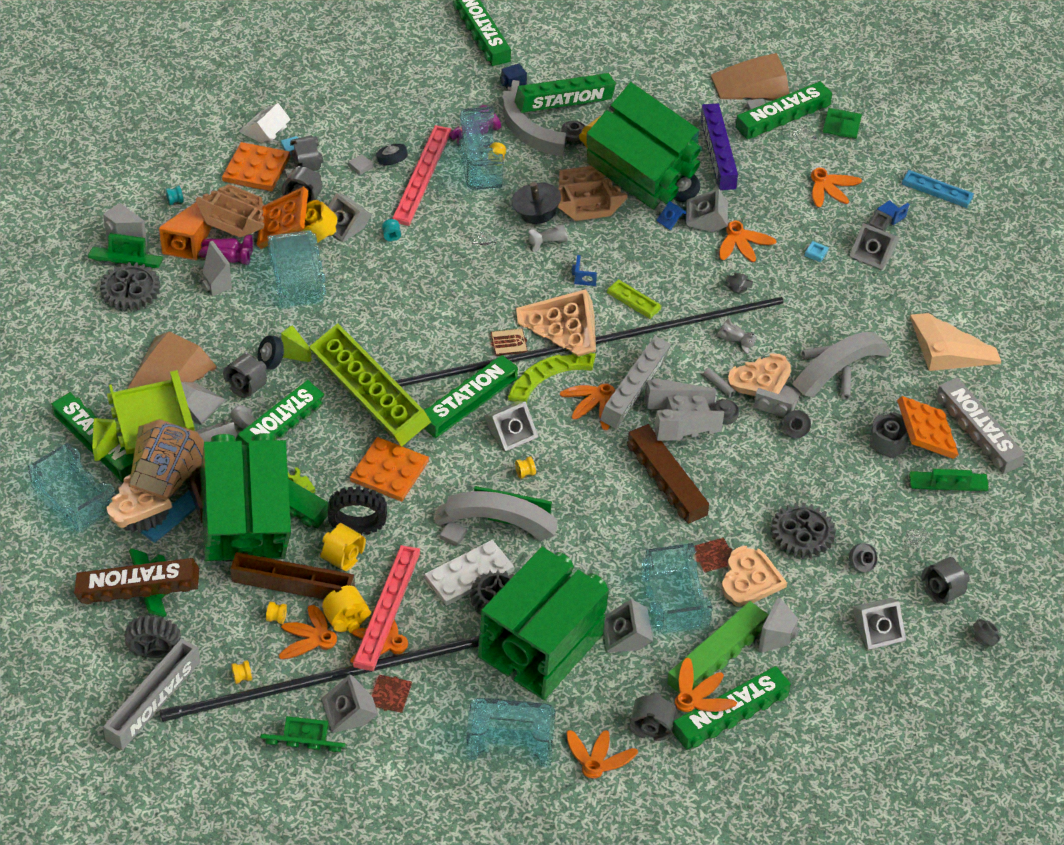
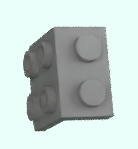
(775, 403)

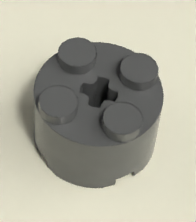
(306, 153)
(306, 178)
(245, 375)
(889, 435)
(945, 580)
(652, 717)

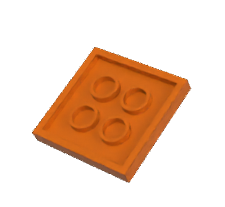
(256, 166)
(283, 215)
(927, 427)
(389, 469)

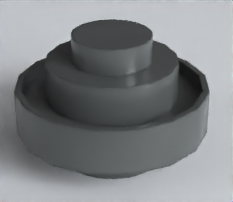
(572, 130)
(739, 282)
(730, 409)
(797, 424)
(863, 557)
(986, 632)

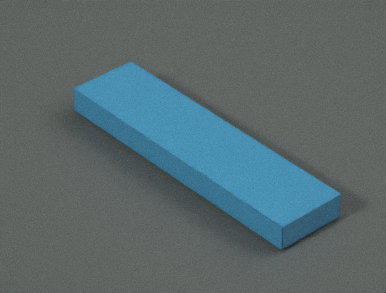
(937, 188)
(180, 510)

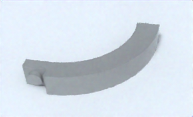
(527, 131)
(838, 357)
(500, 507)

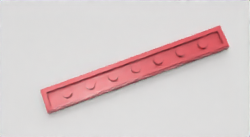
(422, 175)
(386, 608)

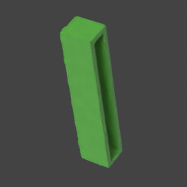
(722, 645)

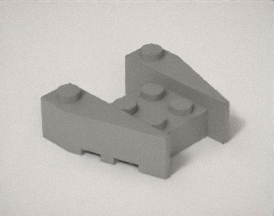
(685, 408)

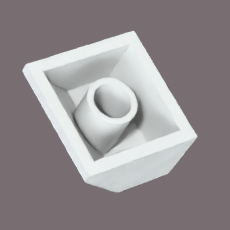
(266, 124)

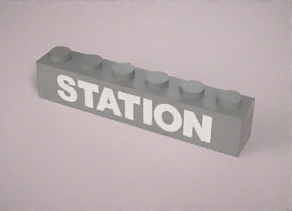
(635, 382)
(980, 425)
(151, 694)

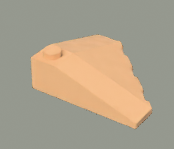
(563, 320)
(948, 347)

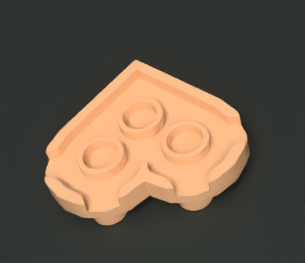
(764, 373)
(134, 505)
(750, 577)

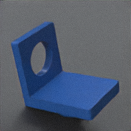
(892, 210)
(670, 215)
(580, 274)

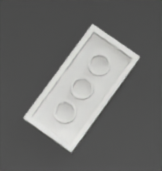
(456, 577)

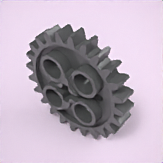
(117, 283)
(803, 530)

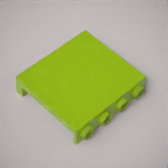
(147, 404)

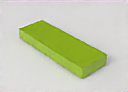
(634, 299)

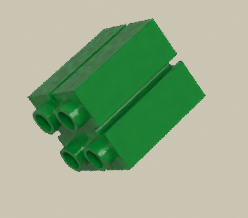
(643, 147)
(245, 497)
(547, 620)

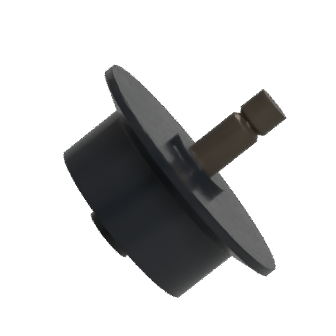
(536, 202)

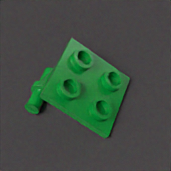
(842, 123)

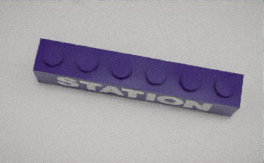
(719, 147)

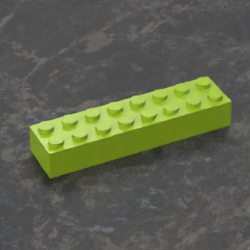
(370, 384)

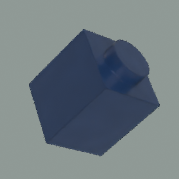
(511, 73)

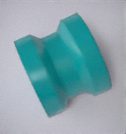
(174, 195)
(391, 230)

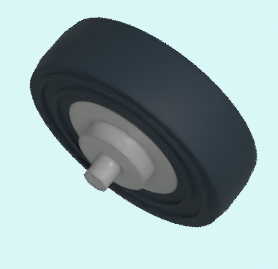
(391, 154)
(687, 188)
(271, 351)

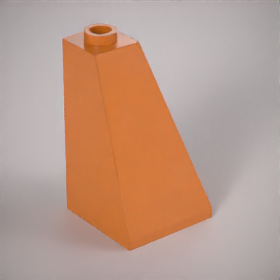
(184, 233)

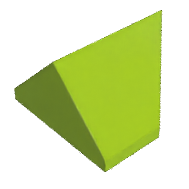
(295, 345)
(104, 437)

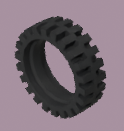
(358, 498)

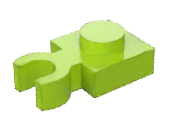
(302, 481)

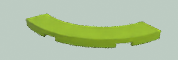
(546, 368)

